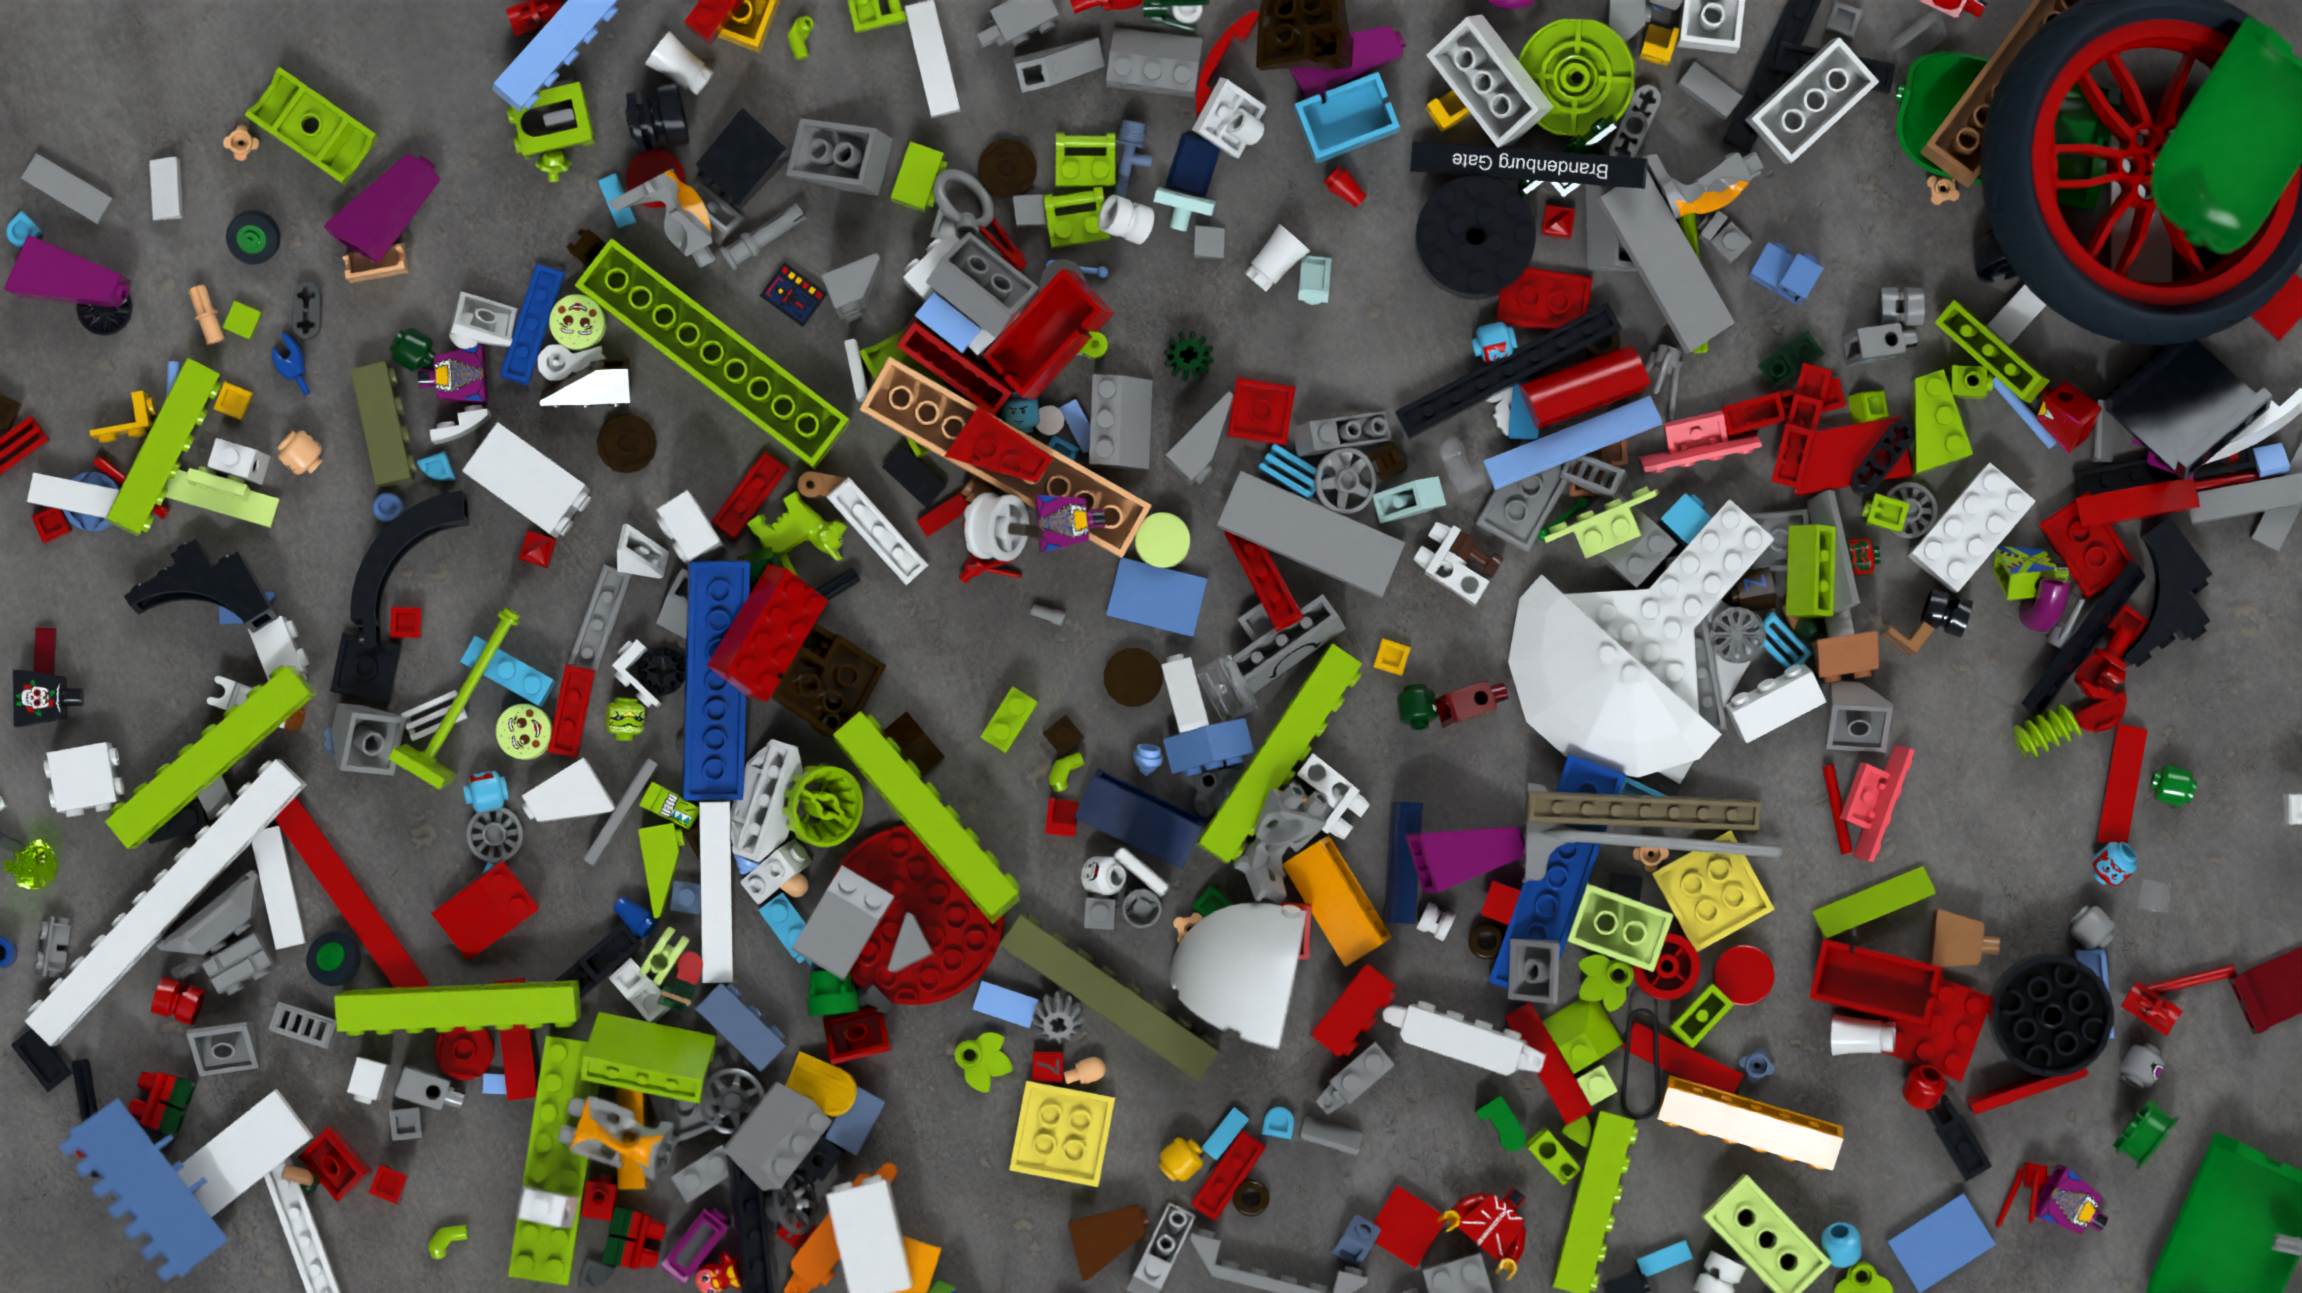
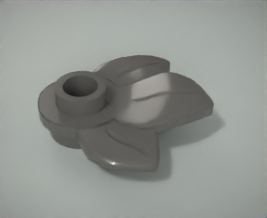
(1210, 798)

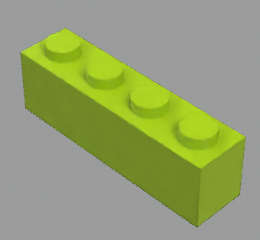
(1992, 351)

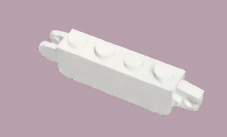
(1464, 1040)

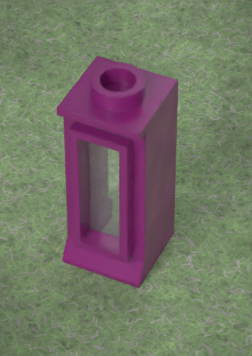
(696, 1244)

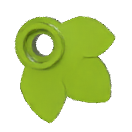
(1600, 981)
(987, 1063)
(1872, 1284)

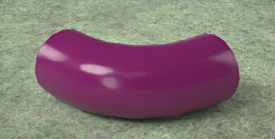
(2048, 607)

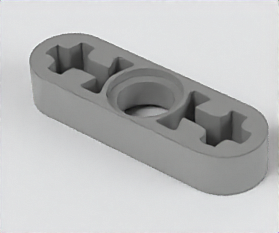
(1636, 103)

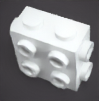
(84, 779)

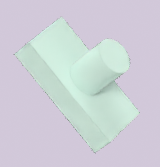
(1183, 206)

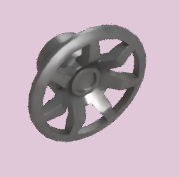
(731, 1100)
(787, 1204)

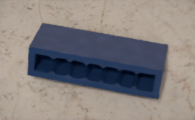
(1140, 818)
(1401, 872)

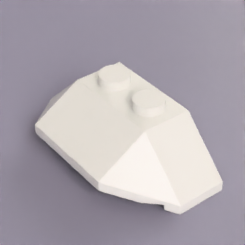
(758, 819)

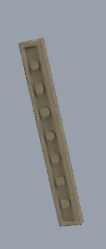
(1642, 810)

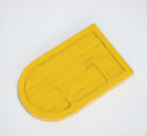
(823, 1083)

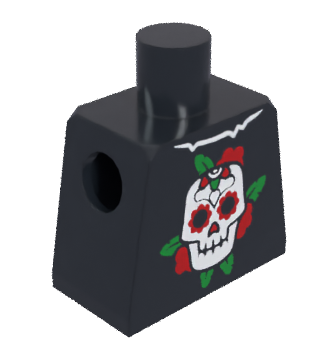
(42, 698)

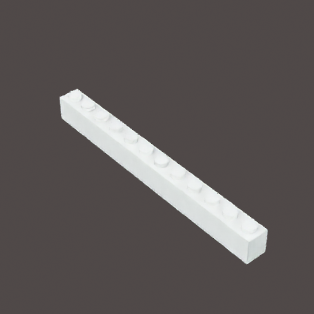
(165, 902)

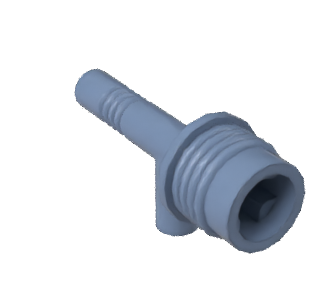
(1132, 136)

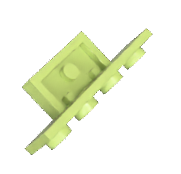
(222, 495)
(1607, 528)

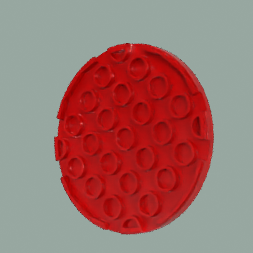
(952, 923)

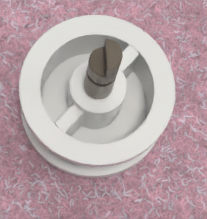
(998, 527)

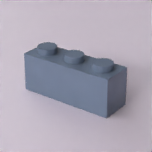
(742, 1025)

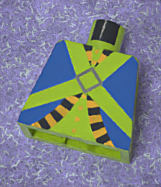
(2020, 570)

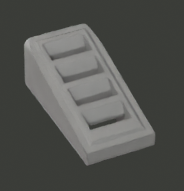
(1609, 470)
(278, 1016)

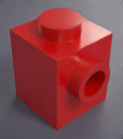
(600, 1198)

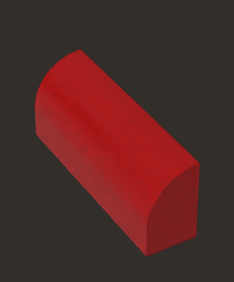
(955, 368)
(1584, 386)

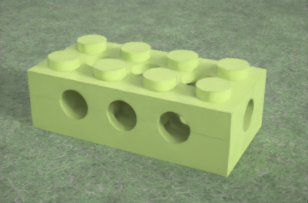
(1744, 1240)

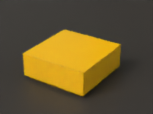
(233, 401)
(1391, 657)

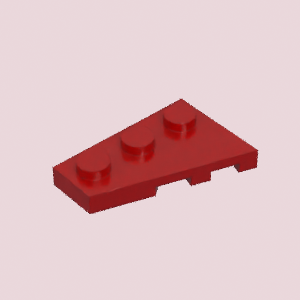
(998, 448)

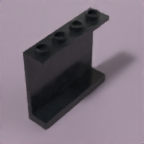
(2185, 406)

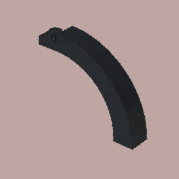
(388, 549)

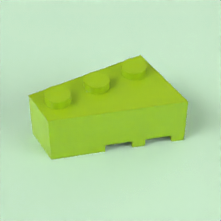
(1936, 423)

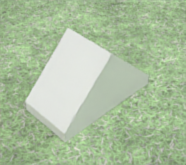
(640, 554)

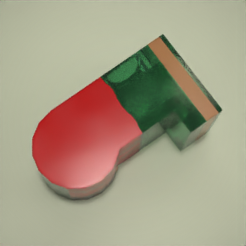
(687, 973)

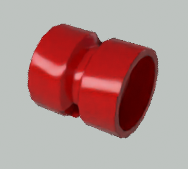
(177, 1001)

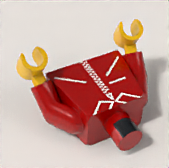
(1492, 1225)

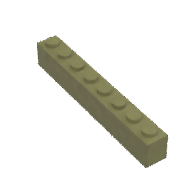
(1110, 998)

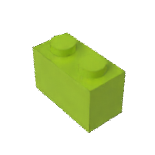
(917, 177)
(1009, 720)
(1700, 1015)

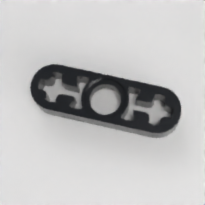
(1875, 480)

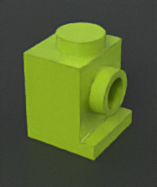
(1961, 389)

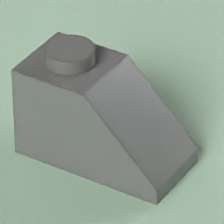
(1628, 17)

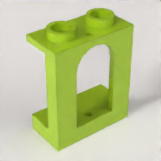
(582, 135)

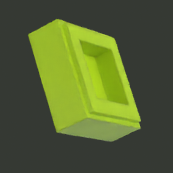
(242, 320)

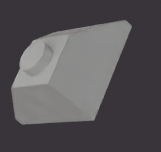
(1857, 718)
(366, 738)

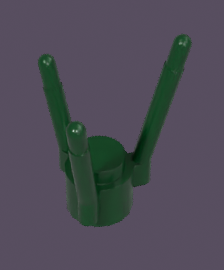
(1157, 8)

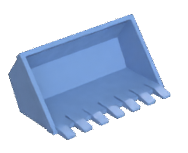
(145, 1189)

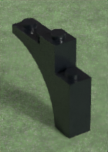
(197, 578)
(2174, 609)

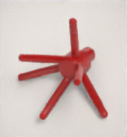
(976, 566)

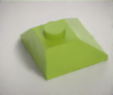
(1582, 1033)

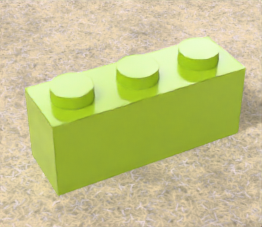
(1810, 571)

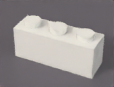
(1775, 702)

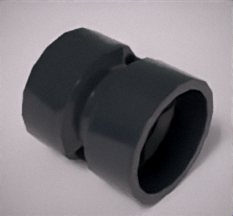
(1946, 612)

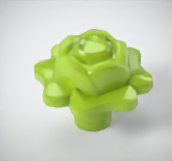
(553, 163)

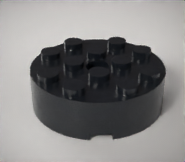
(1481, 207)
(2019, 1008)

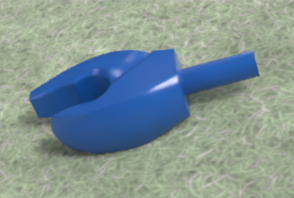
(294, 365)

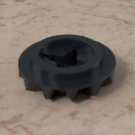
(671, 681)

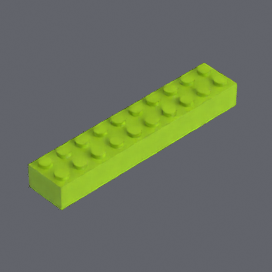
(713, 353)

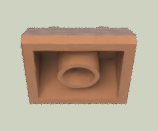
(1845, 655)

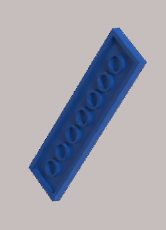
(711, 704)
(1550, 905)

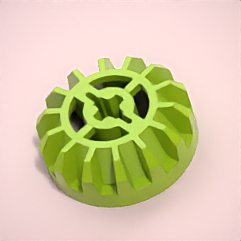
(841, 805)

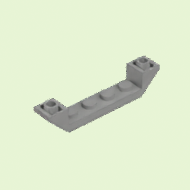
(1208, 1247)

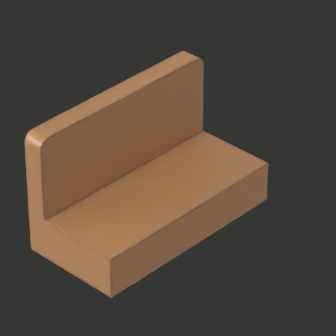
(1911, 644)

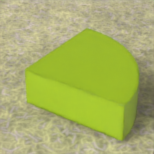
(1579, 1131)

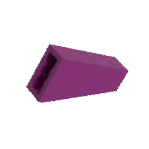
(1371, 52)
(384, 208)
(58, 275)
(1459, 855)

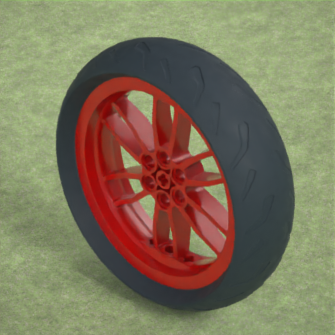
(2022, 183)

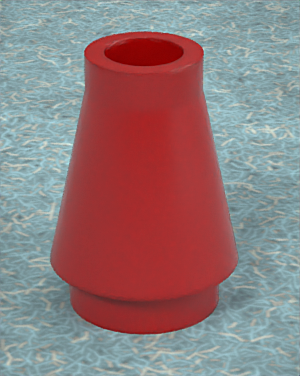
(1343, 185)

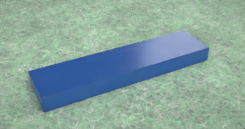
(532, 324)

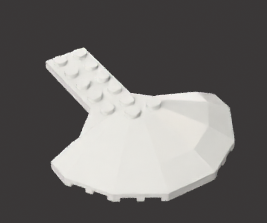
(1619, 668)

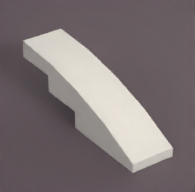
(932, 58)
(2264, 426)

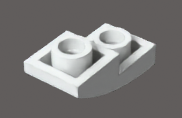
(468, 422)

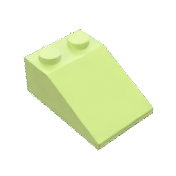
(1620, 927)

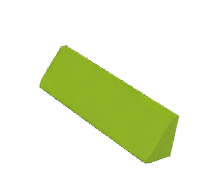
(1873, 902)

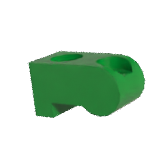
(1510, 1132)

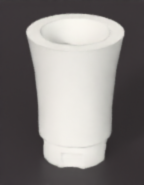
(679, 64)
(1276, 258)
(1861, 1035)

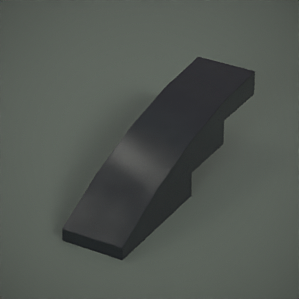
(602, 960)

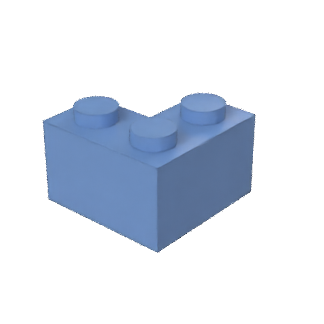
(1786, 274)
(1209, 747)

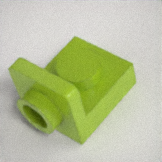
(1885, 513)

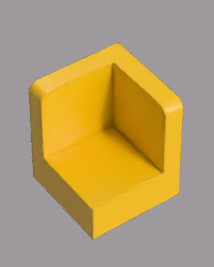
(1659, 44)
(1447, 111)

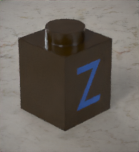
(1755, 590)

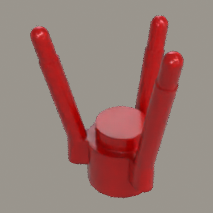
(1012, 255)
(2034, 1178)

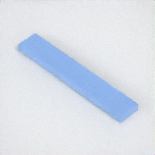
(1572, 442)

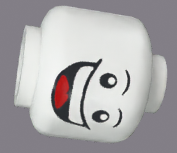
(1103, 875)

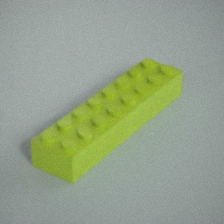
(926, 817)
(540, 1249)

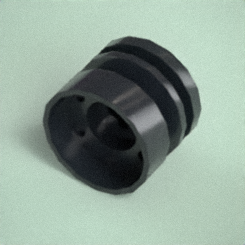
(657, 118)

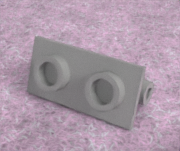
(48, 957)

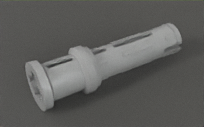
(749, 244)

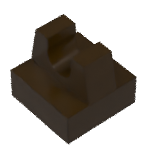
(587, 247)
(1387, 461)

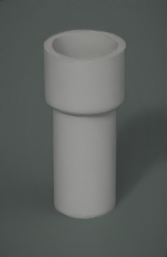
(1055, 616)

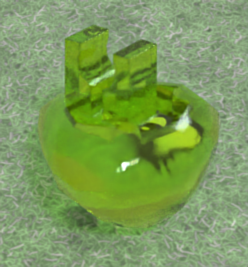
(33, 867)

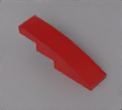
(1774, 409)
(1801, 425)
(2137, 503)
(1555, 1074)

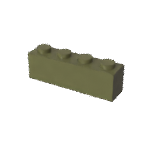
(383, 424)

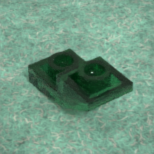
(1789, 359)

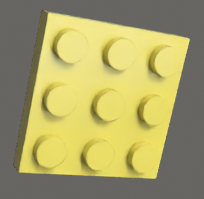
(1712, 894)
(1062, 1133)

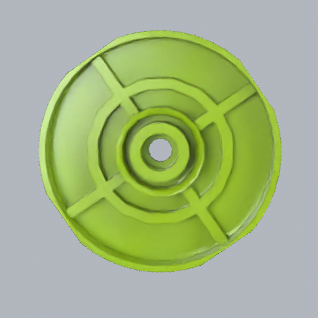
(1601, 59)

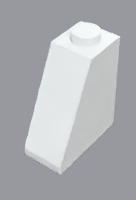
(1184, 693)
(568, 795)

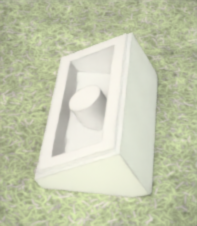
(166, 188)

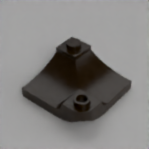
(1303, 35)
(827, 680)

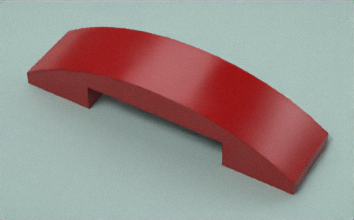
(1239, 30)

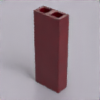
(45, 650)

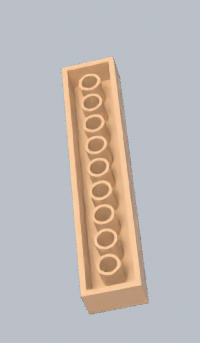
(937, 416)

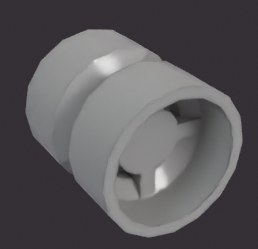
(1911, 306)
(1141, 908)

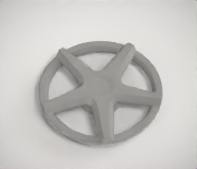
(1344, 481)

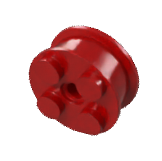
(1681, 976)

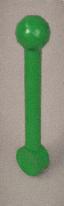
(1580, 503)

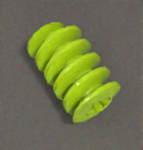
(2045, 731)

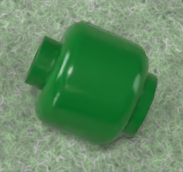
(2173, 785)

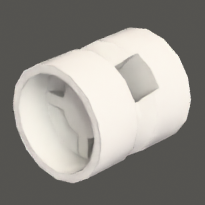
(1126, 219)
(1719, 1275)

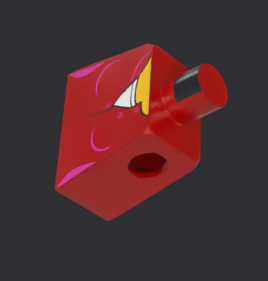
(2067, 414)

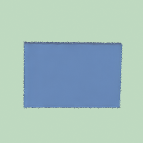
(1156, 597)
(1941, 1243)

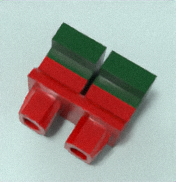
(157, 1113)
(629, 1252)

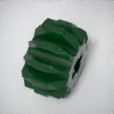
(1195, 364)

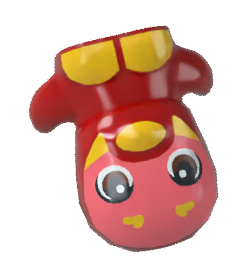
(718, 1276)

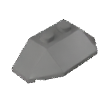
(218, 920)

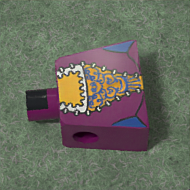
(458, 376)
(1065, 521)
(2070, 1202)

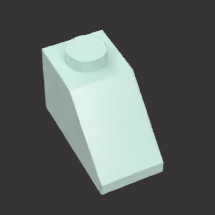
(1409, 499)

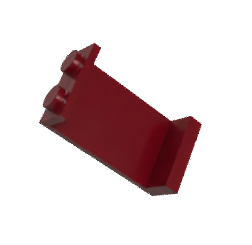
(2270, 991)

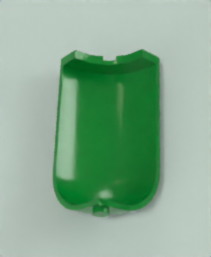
(1939, 81)
(2234, 143)
(2230, 1224)

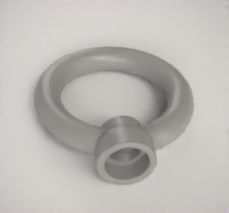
(965, 221)

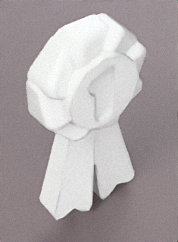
(557, 362)

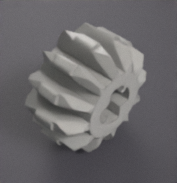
(1058, 1017)

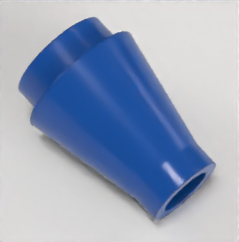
(636, 917)

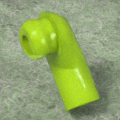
(798, 34)
(1061, 769)
(443, 1237)

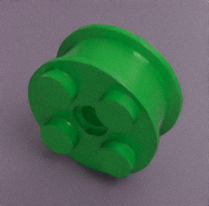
(2145, 1133)

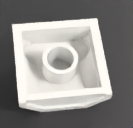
(481, 322)

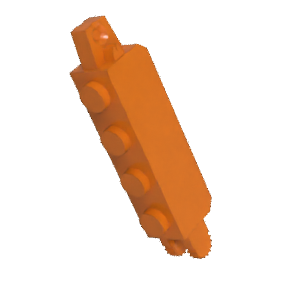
(821, 1251)

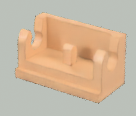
(361, 268)

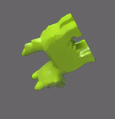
(798, 526)

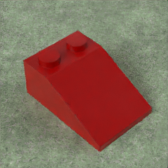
(486, 909)

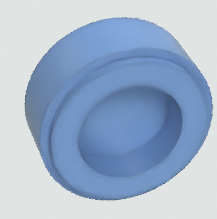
(387, 507)

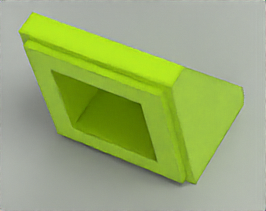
(1868, 406)

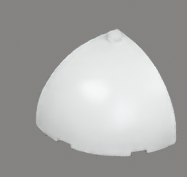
(1241, 968)

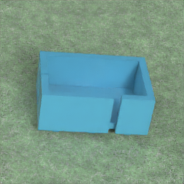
(1347, 119)

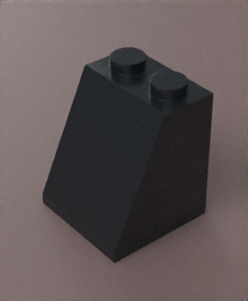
(742, 160)

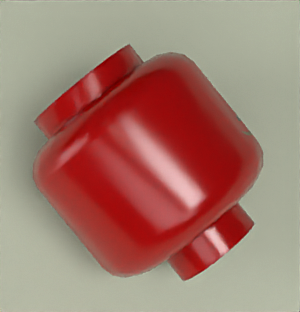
(1923, 1087)

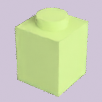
(1596, 1084)

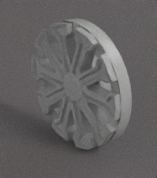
(1915, 509)
(1737, 635)
(495, 835)

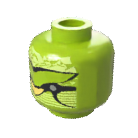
(625, 718)

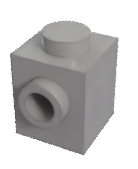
(1100, 912)

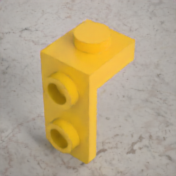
(143, 408)

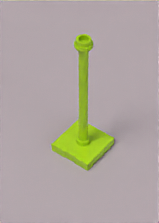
(424, 763)

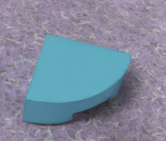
(437, 467)

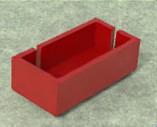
(1048, 334)
(767, 633)
(1876, 983)

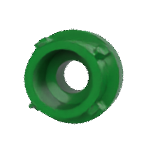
(830, 994)

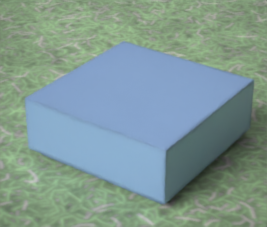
(2271, 460)

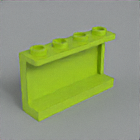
(648, 1057)

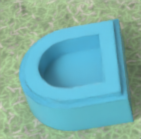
(20, 228)
(1278, 1123)

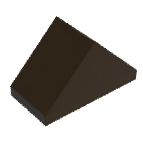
(914, 743)

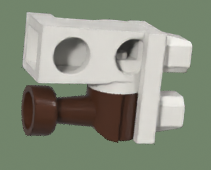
(1450, 561)

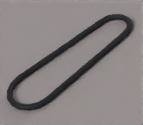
(1656, 1064)

